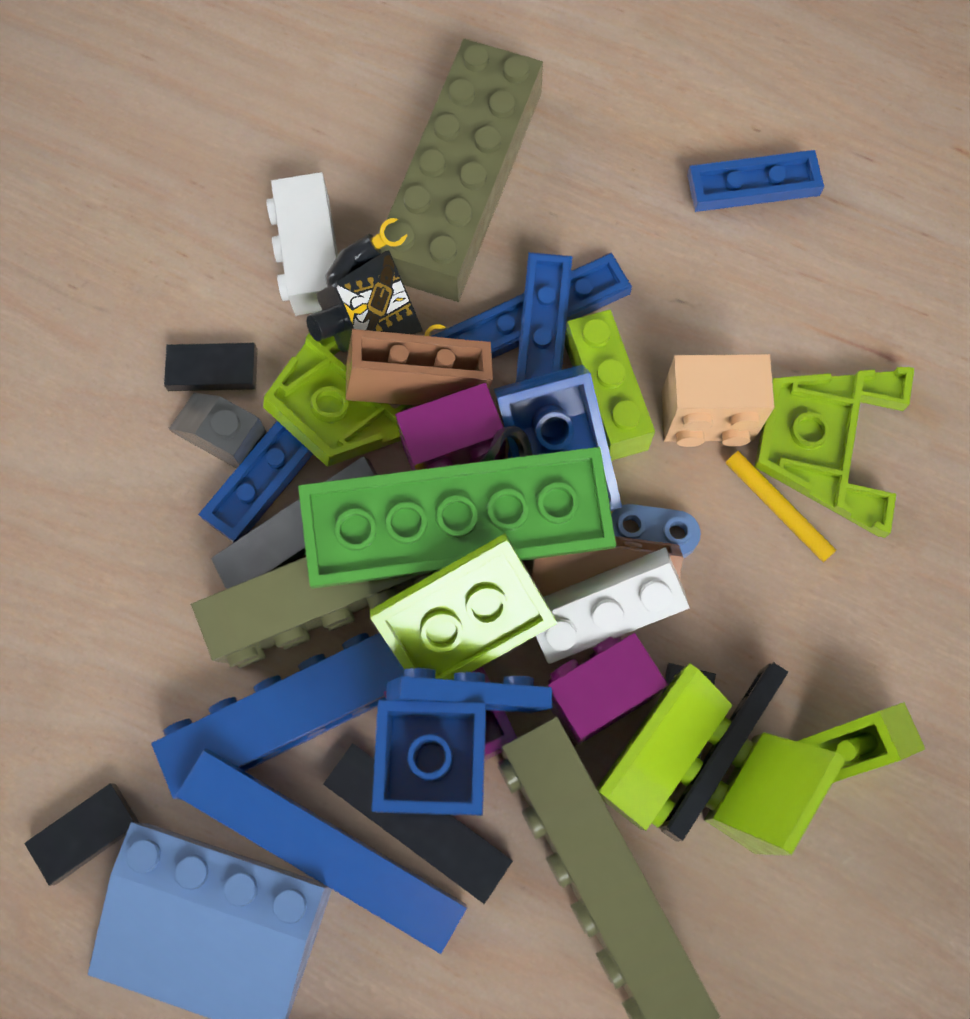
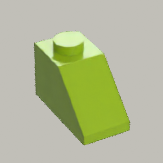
(871, 740)

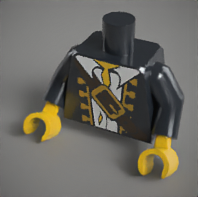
(364, 294)

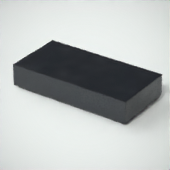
(210, 367)
(81, 834)

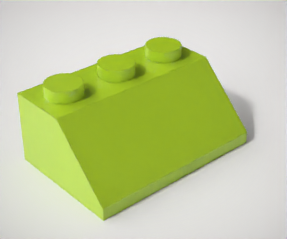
(666, 749)

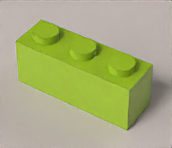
(624, 415)

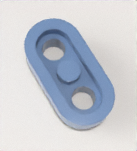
(655, 525)

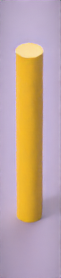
(781, 506)

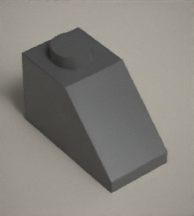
(218, 427)

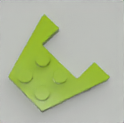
(314, 407)
(813, 437)

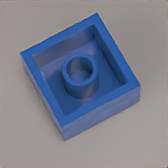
(429, 758)

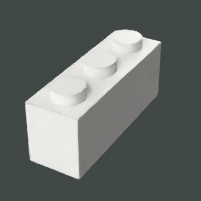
(304, 240)
(612, 605)

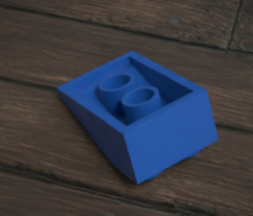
(558, 416)

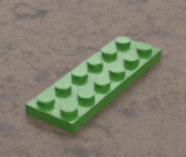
(440, 514)

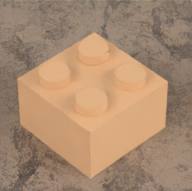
(717, 398)

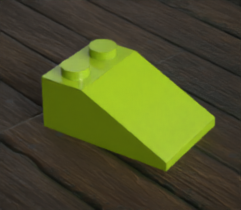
(772, 793)

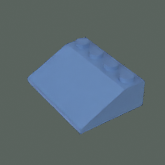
(206, 927)

